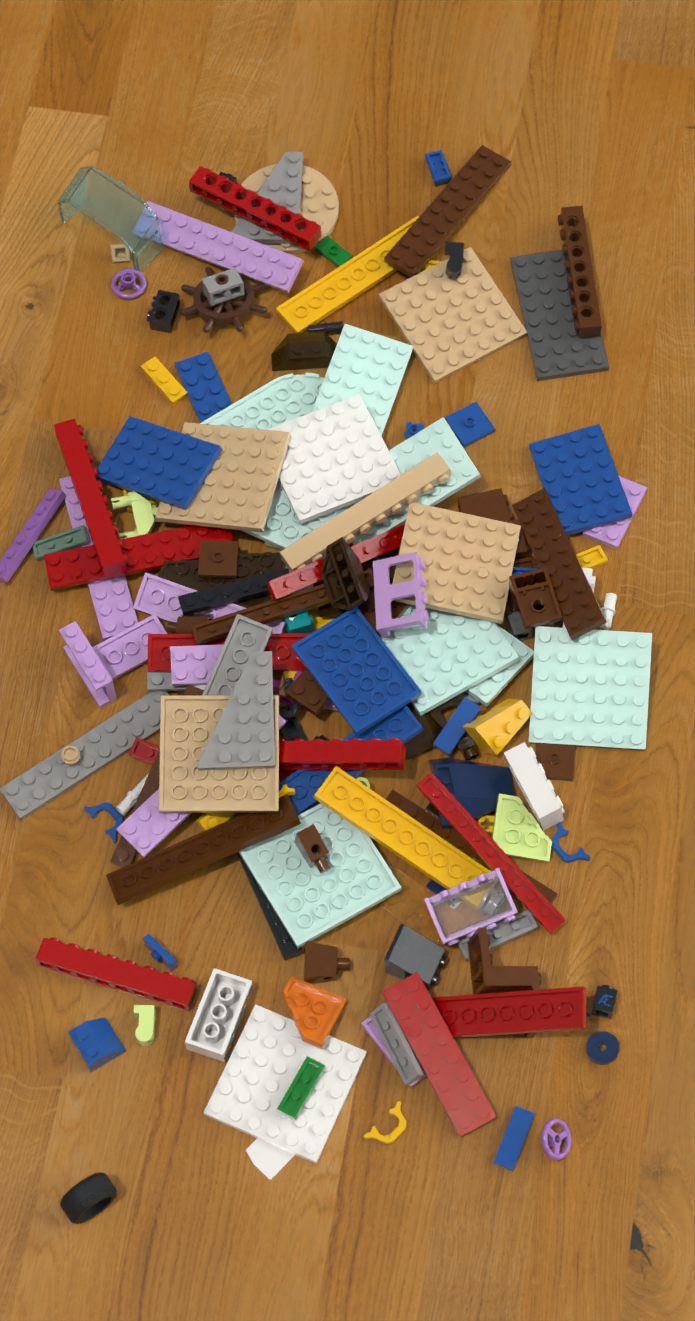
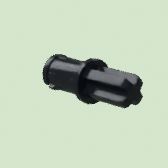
(328, 328)

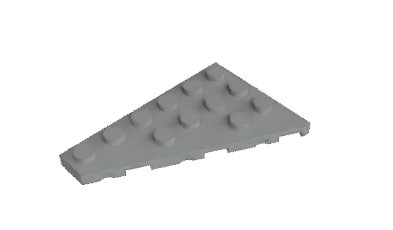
(282, 188)
(247, 724)

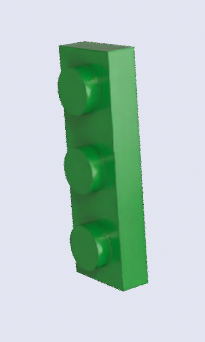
(301, 1088)

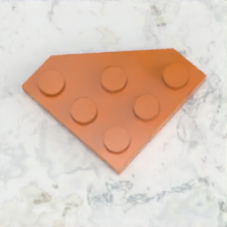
(312, 1010)

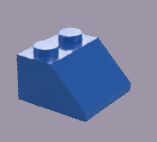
(96, 1043)

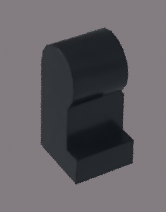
(455, 253)

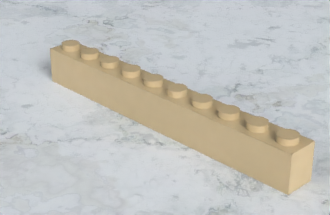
(368, 512)

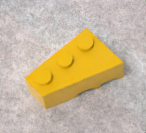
(498, 726)

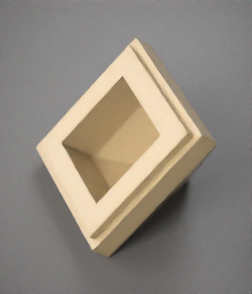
(120, 253)

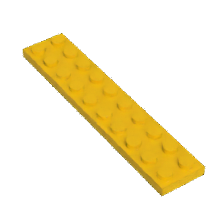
(341, 284)
(397, 830)

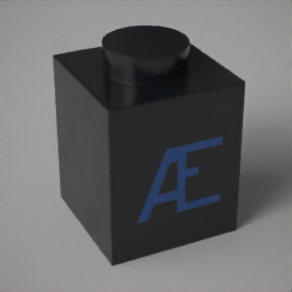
(604, 1001)

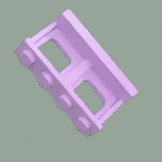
(386, 593)
(88, 665)

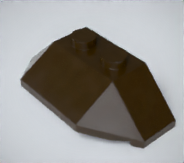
(303, 351)
(344, 576)
(426, 738)

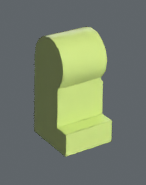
(146, 1029)

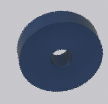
(598, 1056)

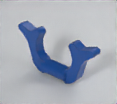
(93, 811)
(580, 855)

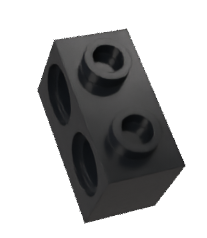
(165, 311)

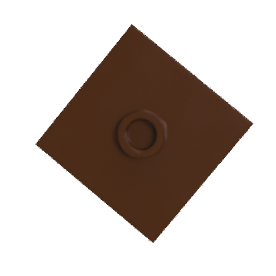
(218, 559)
(556, 760)

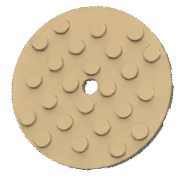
(318, 202)

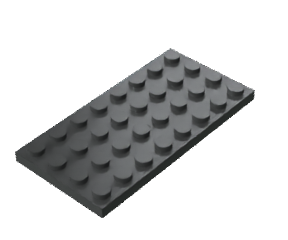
(549, 319)

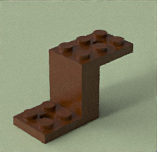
(533, 595)
(498, 978)

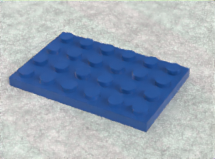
(158, 462)
(581, 479)
(356, 670)

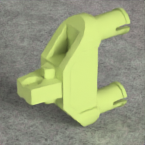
(143, 513)

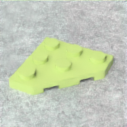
(518, 831)

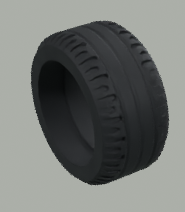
(88, 1198)

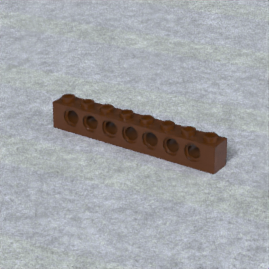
(590, 325)

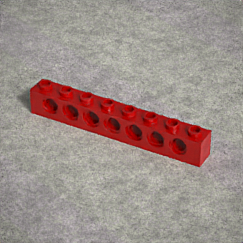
(229, 196)

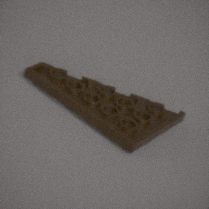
(248, 565)

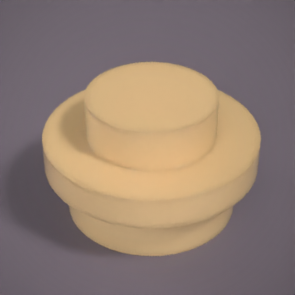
(70, 755)

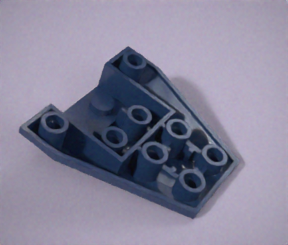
(472, 784)

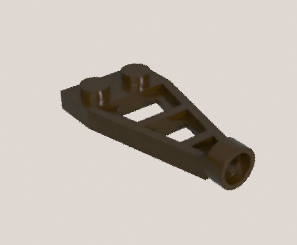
(464, 742)

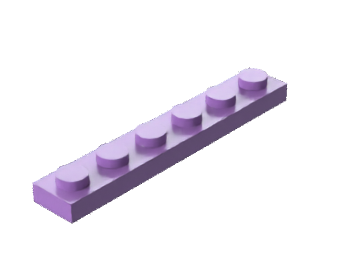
(30, 533)

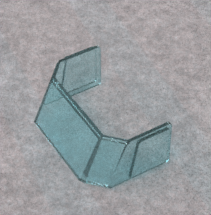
(116, 210)

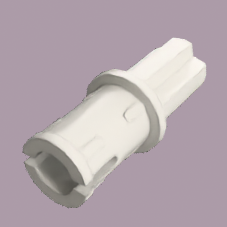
(609, 609)

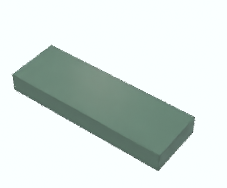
(63, 541)

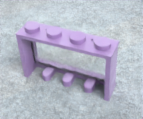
(471, 906)

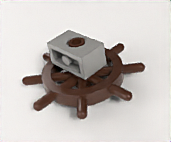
(222, 292)

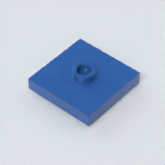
(470, 424)

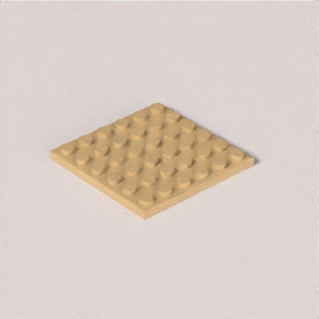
(452, 319)
(240, 481)
(464, 561)
(184, 734)

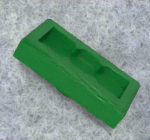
(333, 252)

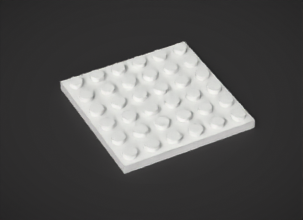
(333, 459)
(262, 1072)

